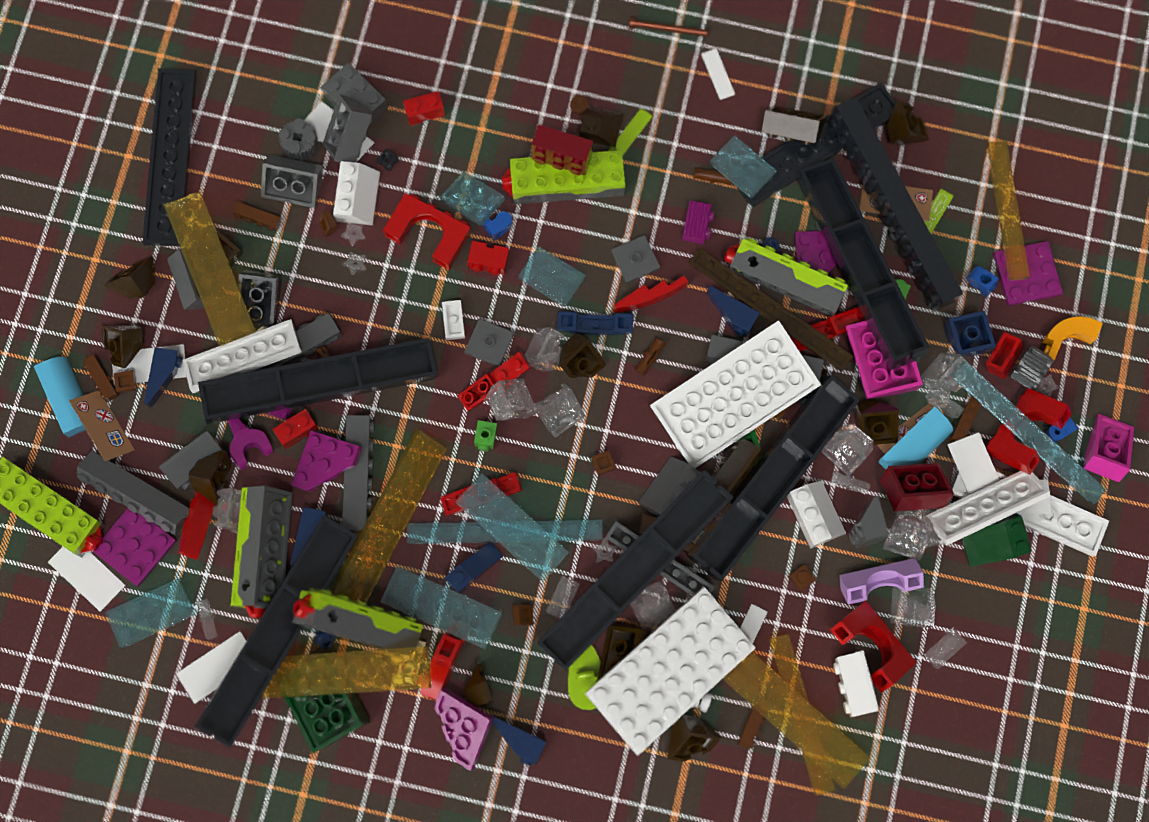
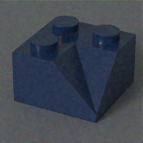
(970, 334)

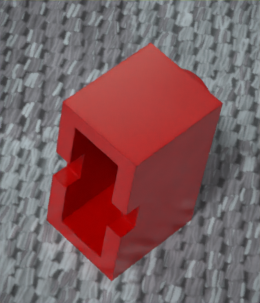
(424, 108)
(487, 258)
(1004, 356)
(295, 429)

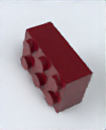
(561, 150)
(916, 487)

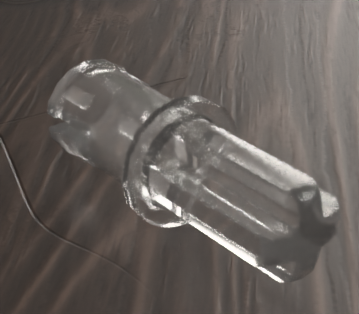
(850, 482)
(206, 619)

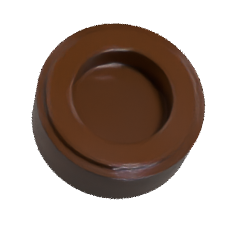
(578, 105)

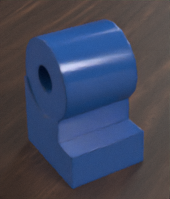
(499, 225)
(982, 280)
(1058, 434)

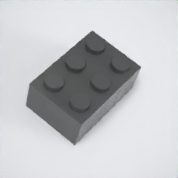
(354, 86)

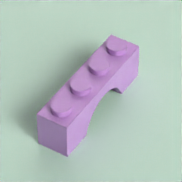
(903, 574)

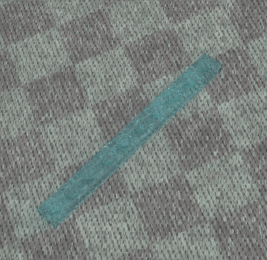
(1028, 432)
(474, 533)

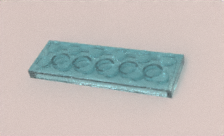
(512, 527)
(441, 607)

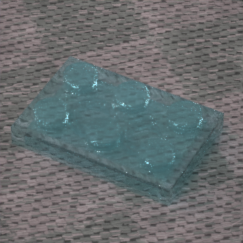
(743, 166)
(472, 198)
(551, 276)

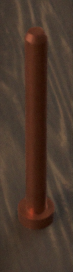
(667, 27)

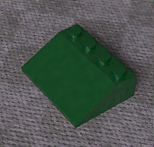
(327, 717)

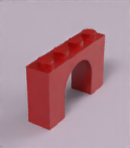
(412, 210)
(1037, 408)
(895, 658)

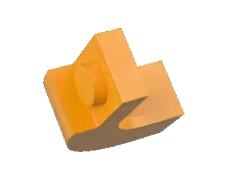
(1079, 328)

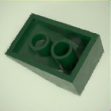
(997, 542)

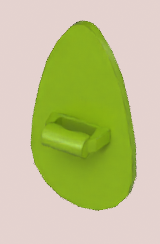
(582, 677)

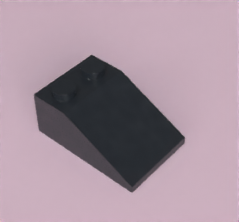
(261, 296)

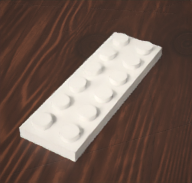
(243, 354)
(987, 506)

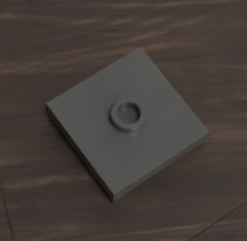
(635, 259)
(489, 342)

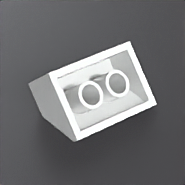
(356, 193)
(815, 513)
(855, 684)

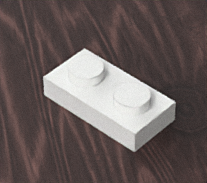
(453, 320)

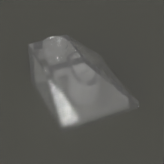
(913, 607)

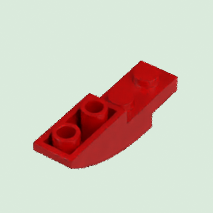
(477, 392)
(443, 664)

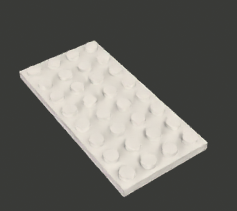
(735, 395)
(670, 671)

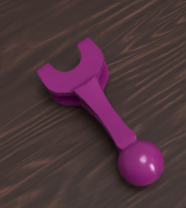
(246, 438)

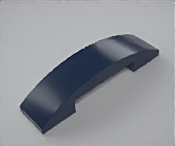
(595, 324)

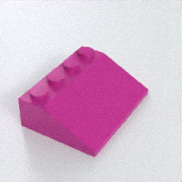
(873, 368)

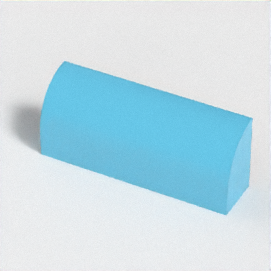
(60, 387)
(919, 440)

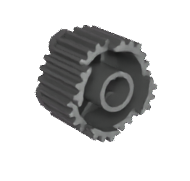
(290, 137)
(1032, 368)

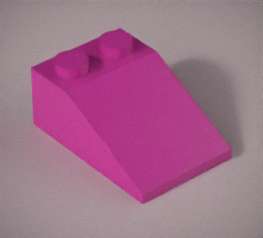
(1109, 448)

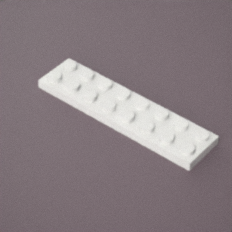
(1066, 523)

